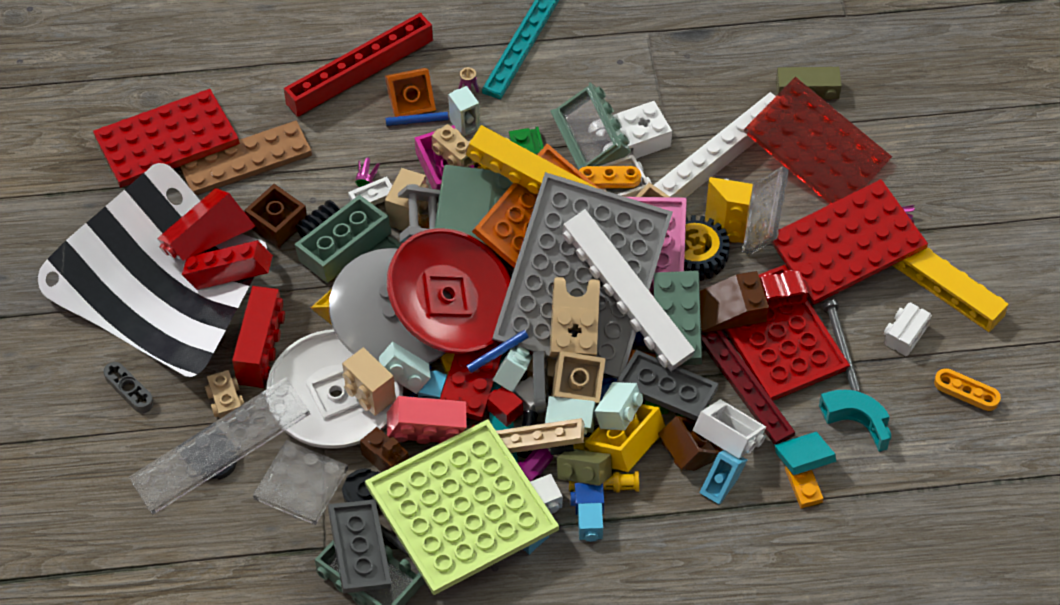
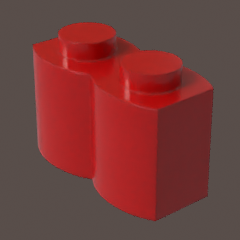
(784, 289)

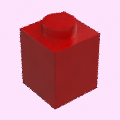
(505, 405)

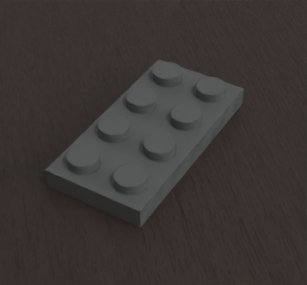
(674, 390)
(359, 546)

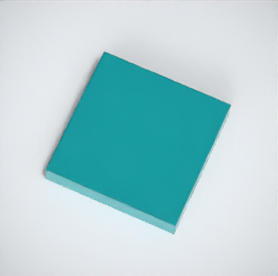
(805, 453)

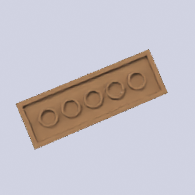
(249, 158)

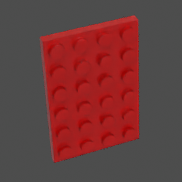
(166, 135)
(849, 241)
(789, 348)

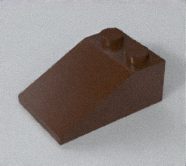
(733, 303)

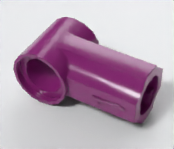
(536, 463)

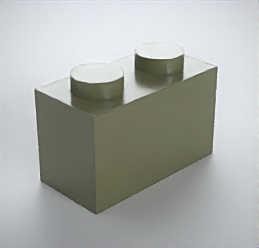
(584, 467)

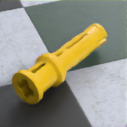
(617, 482)

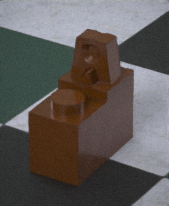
(382, 450)

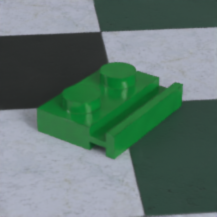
(527, 139)

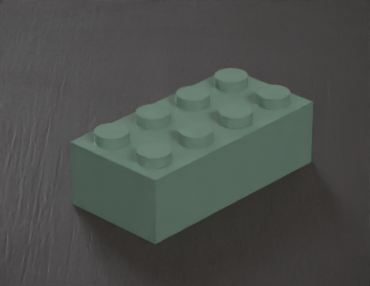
(343, 238)
(680, 299)

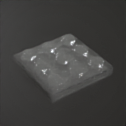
(300, 482)

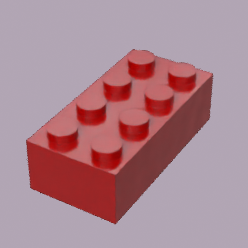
(258, 337)

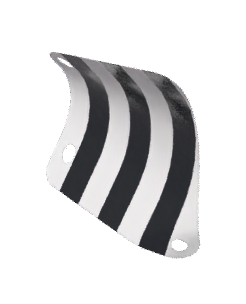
(135, 291)

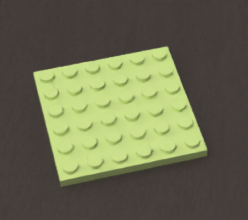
(461, 506)

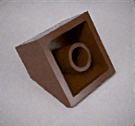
(686, 446)

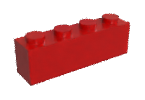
(227, 265)

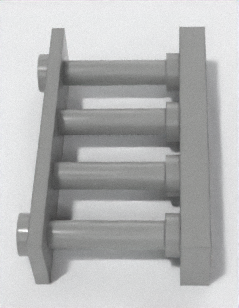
(414, 193)

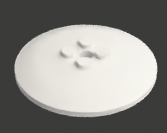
(315, 371)

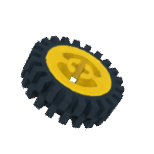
(696, 237)

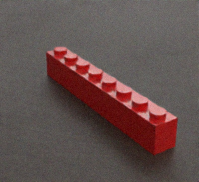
(358, 64)

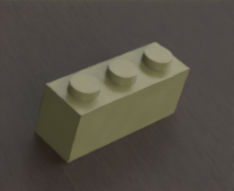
(821, 80)

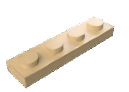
(543, 435)

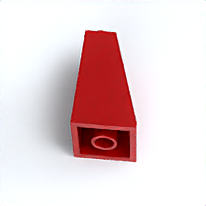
(205, 226)

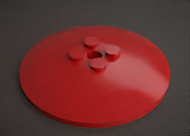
(453, 263)

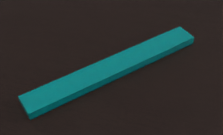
(518, 48)

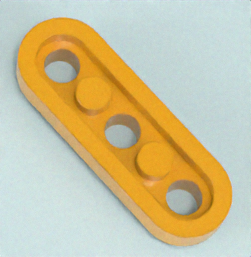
(619, 176)
(959, 383)

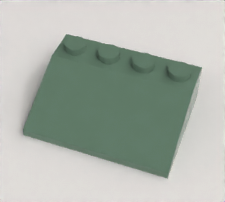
(467, 197)

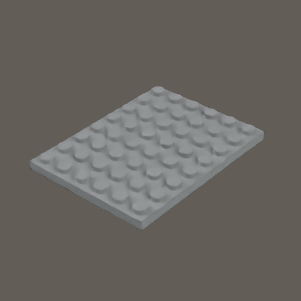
(632, 228)

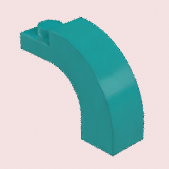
(859, 407)

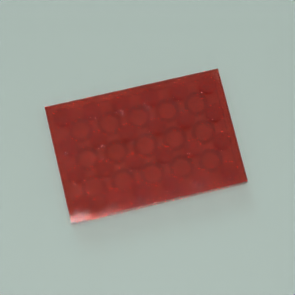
(817, 143)

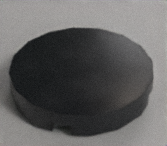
(355, 488)

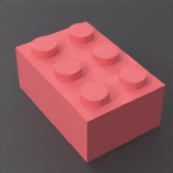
(425, 419)

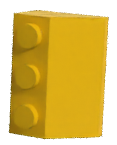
(730, 206)
(629, 444)

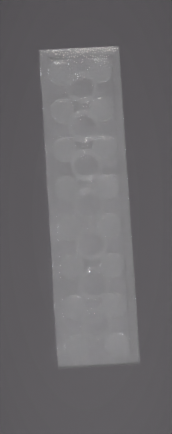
(219, 445)

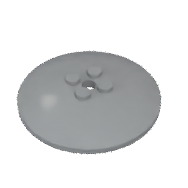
(363, 311)

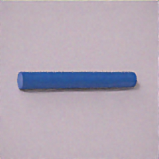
(416, 118)
(497, 351)

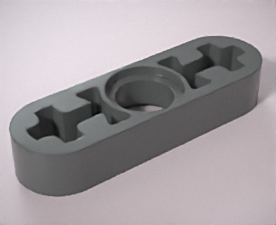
(540, 381)
(129, 396)

